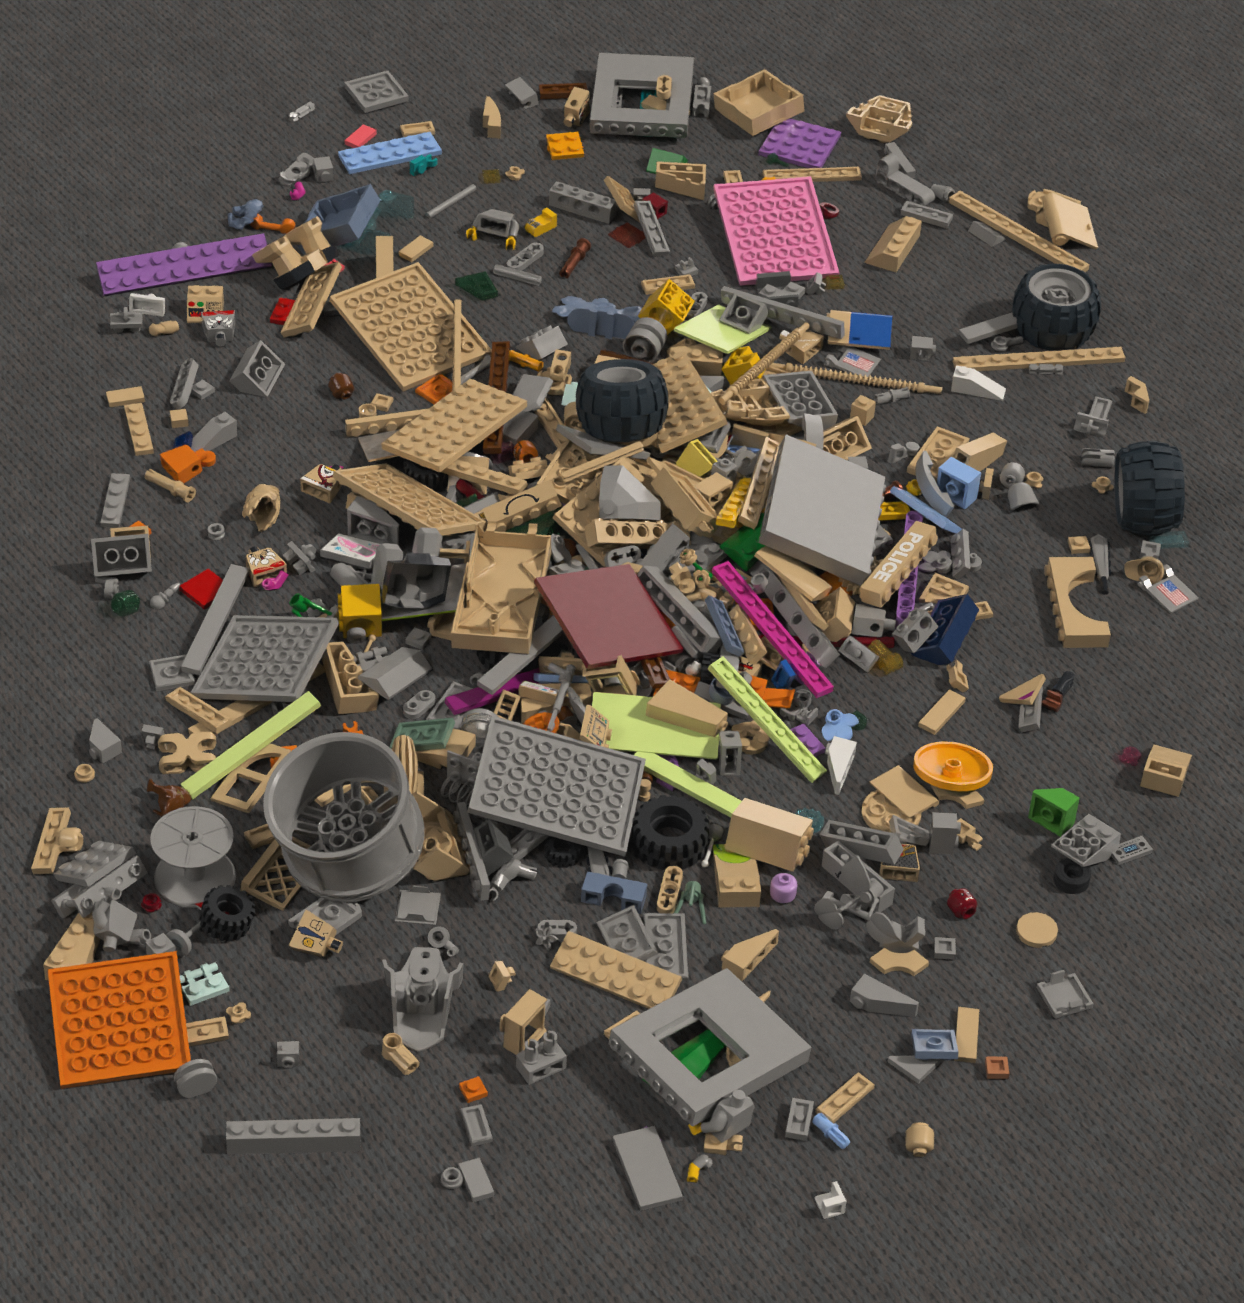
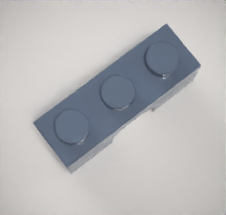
(599, 886)

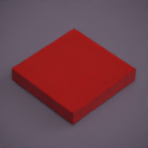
(202, 588)

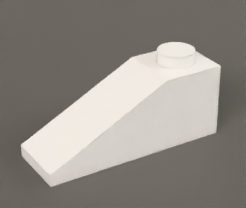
(974, 383)
(840, 757)

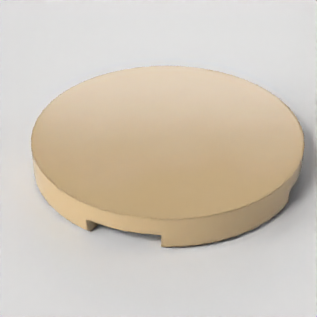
(878, 811)

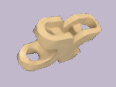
(186, 751)

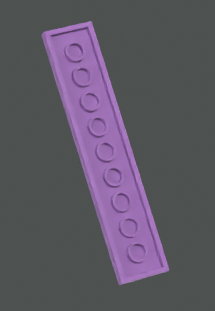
(180, 264)

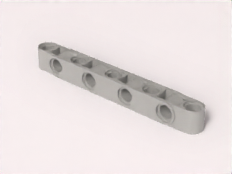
(808, 633)

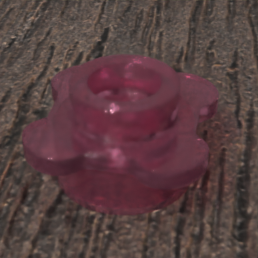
(1130, 755)

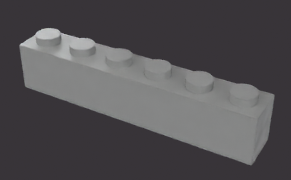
(680, 609)
(293, 1136)

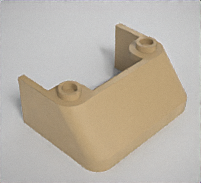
(438, 863)

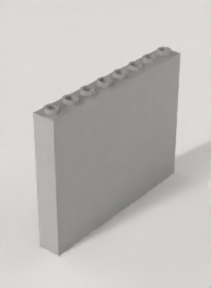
(823, 510)

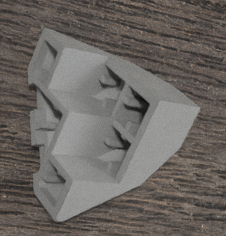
(625, 497)

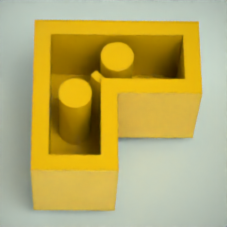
(739, 363)

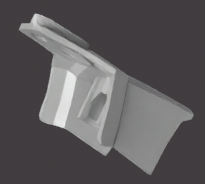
(422, 1000)

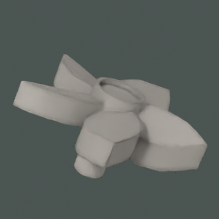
(545, 937)

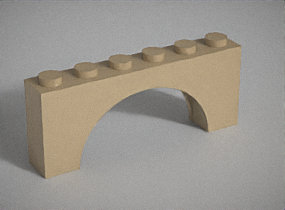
(1074, 627)

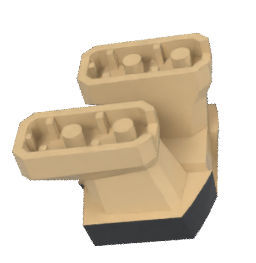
(288, 262)

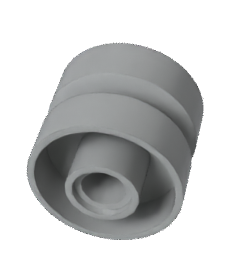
(645, 339)

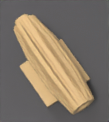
(405, 751)

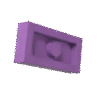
(808, 740)

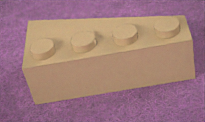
(342, 674)

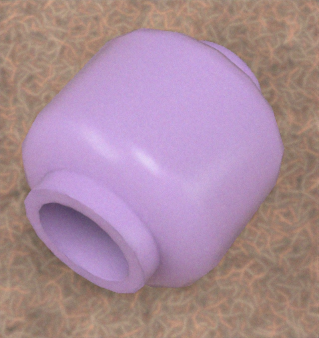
(783, 888)

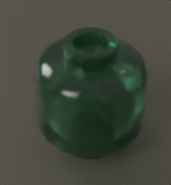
(125, 603)

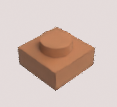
(997, 1067)

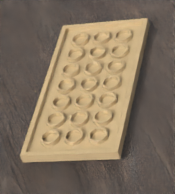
(690, 404)
(454, 425)
(408, 499)

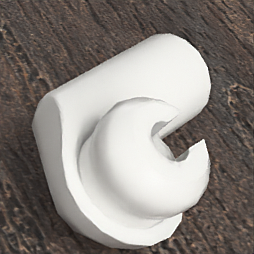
(694, 669)

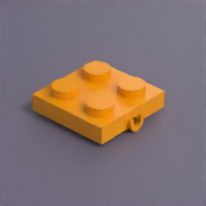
(564, 145)

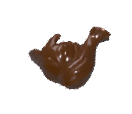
(170, 797)

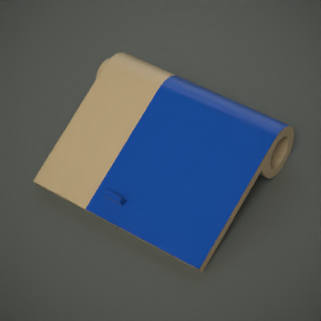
(863, 329)

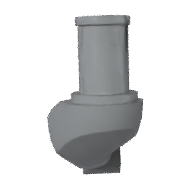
(507, 872)

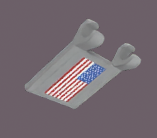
(853, 361)
(1170, 592)

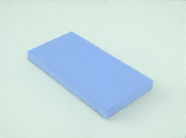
(925, 510)

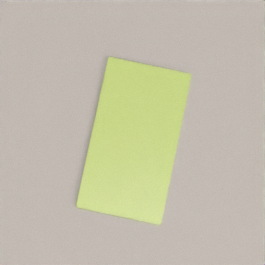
(637, 732)

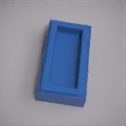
(783, 675)

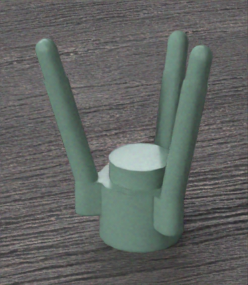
(692, 894)

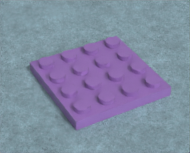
(800, 143)

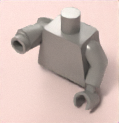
(115, 922)

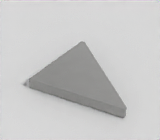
(593, 445)

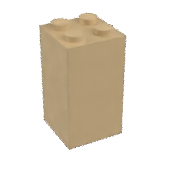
(769, 834)

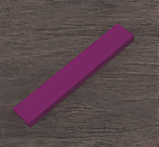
(478, 697)

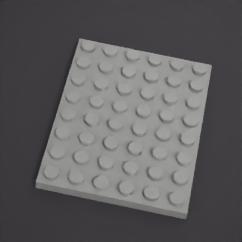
(557, 786)

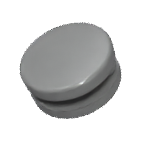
(195, 1078)

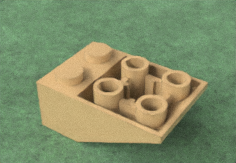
(1165, 770)

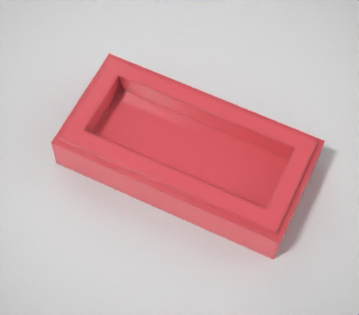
(360, 136)

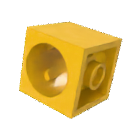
(667, 305)
(360, 608)

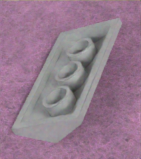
(396, 672)

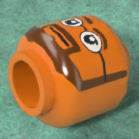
(524, 451)

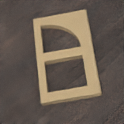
(220, 794)

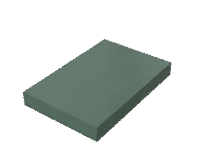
(427, 733)

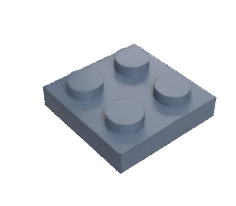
(934, 1044)

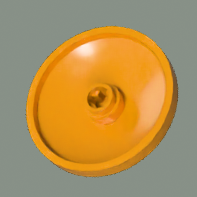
(953, 766)

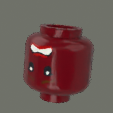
(962, 903)

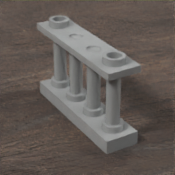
(84, 898)

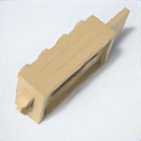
(684, 500)

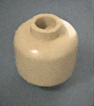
(919, 1139)

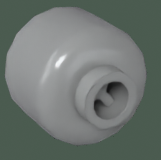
(1012, 474)

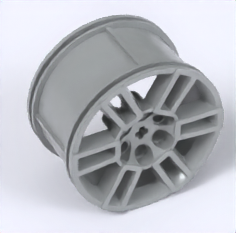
(389, 835)

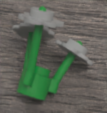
(313, 607)

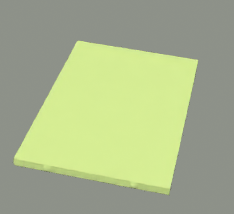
(713, 333)

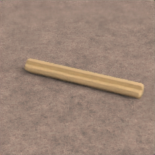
(602, 461)

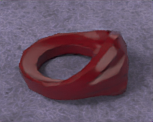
(828, 214)

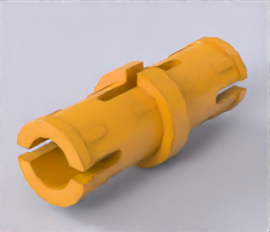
(525, 360)

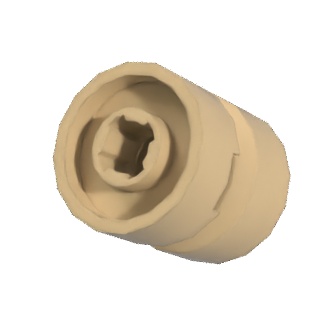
(570, 416)

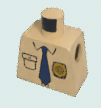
(315, 936)

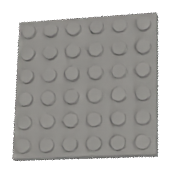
(265, 658)

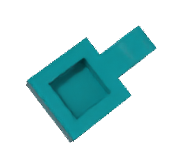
(419, 164)

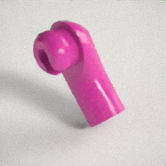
(299, 191)
(275, 583)

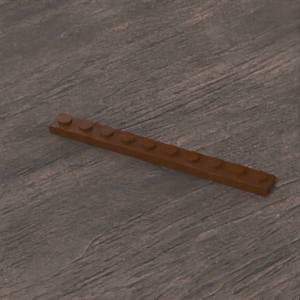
(497, 379)

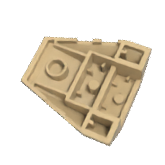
(881, 118)
(758, 407)

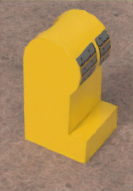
(542, 223)

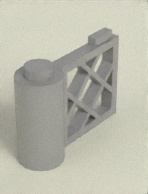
(346, 574)

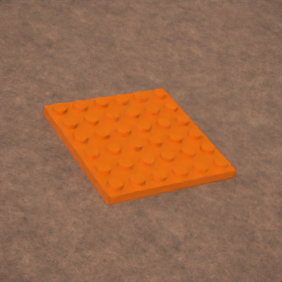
(118, 1019)

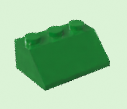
(743, 545)

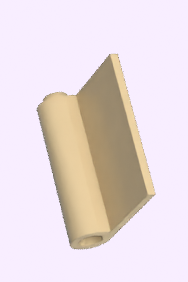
(1068, 221)

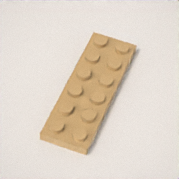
(311, 300)
(614, 971)

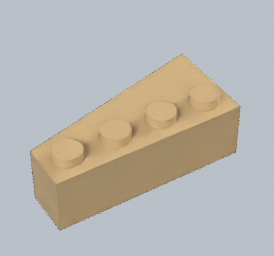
(75, 946)

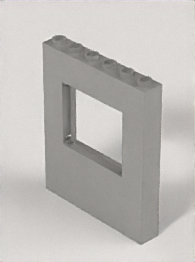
(641, 73)
(736, 1019)

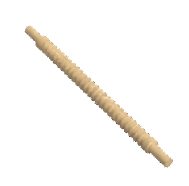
(765, 362)
(920, 387)

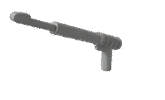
(566, 676)

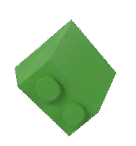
(1054, 809)

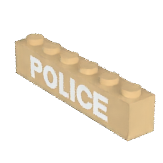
(898, 564)

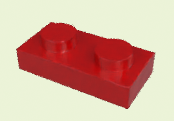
(281, 311)

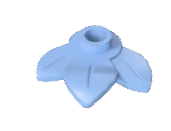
(839, 727)

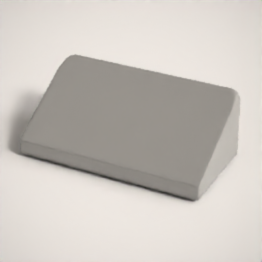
(985, 233)

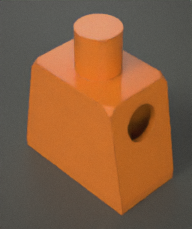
(183, 462)

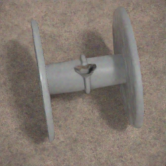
(192, 854)

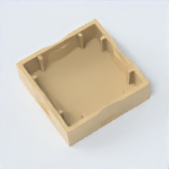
(759, 102)

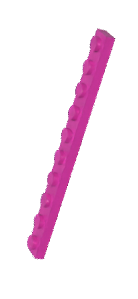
(772, 629)

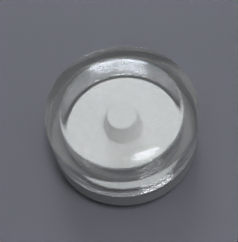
(477, 722)

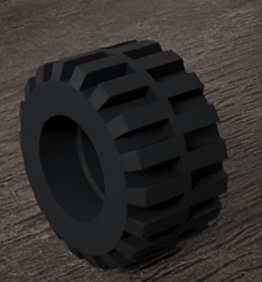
(426, 476)
(231, 901)

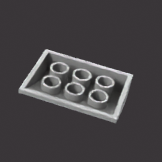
(801, 394)

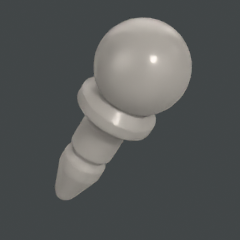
(159, 601)

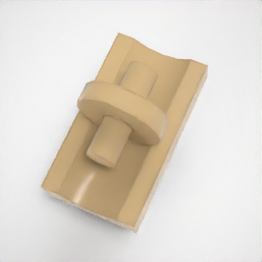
(682, 578)

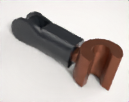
(1054, 698)

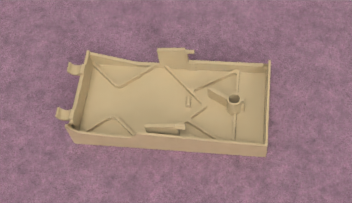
(498, 590)

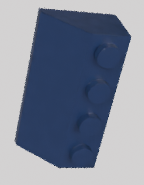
(954, 620)

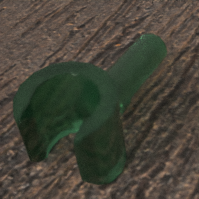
(773, 158)

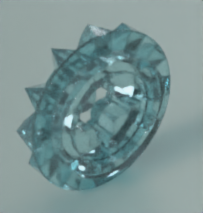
(818, 820)

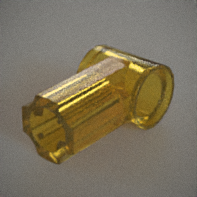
(887, 660)

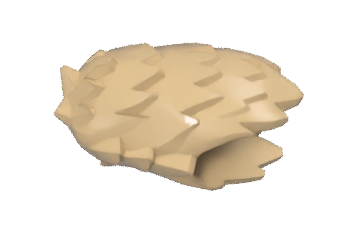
(262, 506)

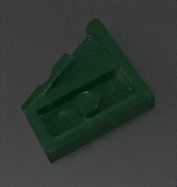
(478, 285)

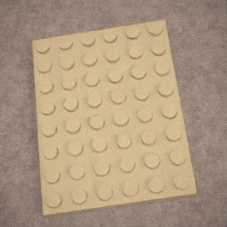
(408, 325)

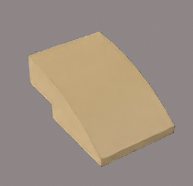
(459, 742)

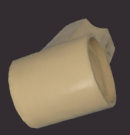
(396, 1052)

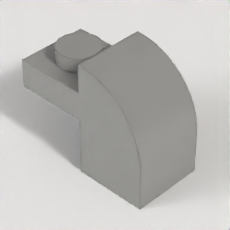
(909, 936)

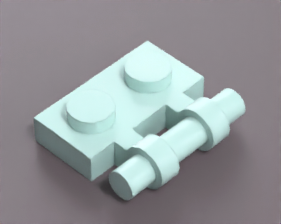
(205, 988)

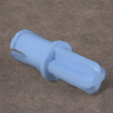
(830, 1130)

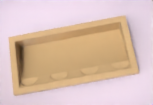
(794, 573)

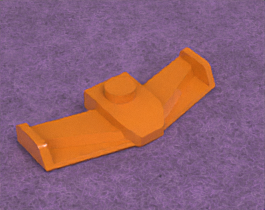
(772, 697)

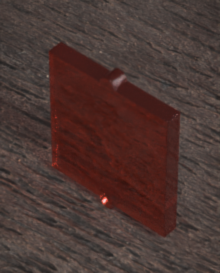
(627, 235)

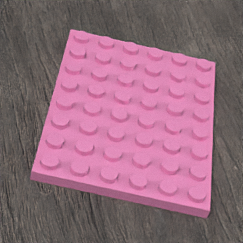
(775, 229)

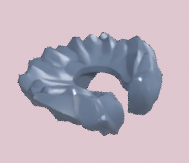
(249, 211)

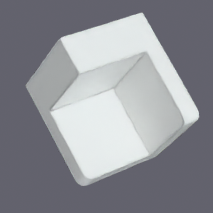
(831, 1203)

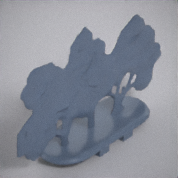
(598, 317)

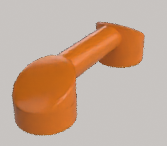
(286, 226)

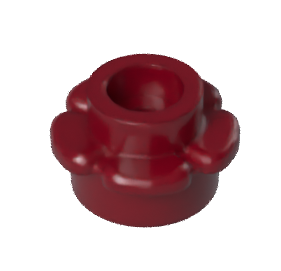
(151, 898)

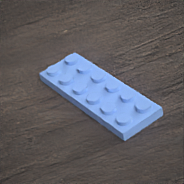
(389, 152)

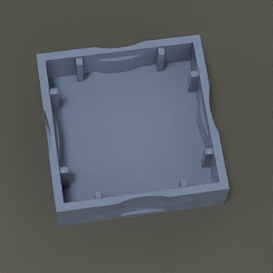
(345, 214)

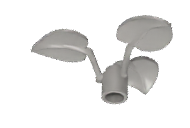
(856, 877)

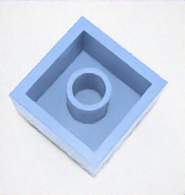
(959, 482)

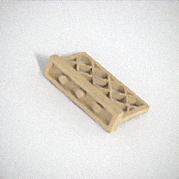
(262, 868)

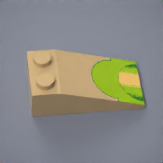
(735, 878)

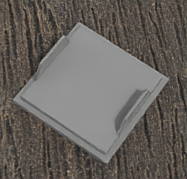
(418, 906)

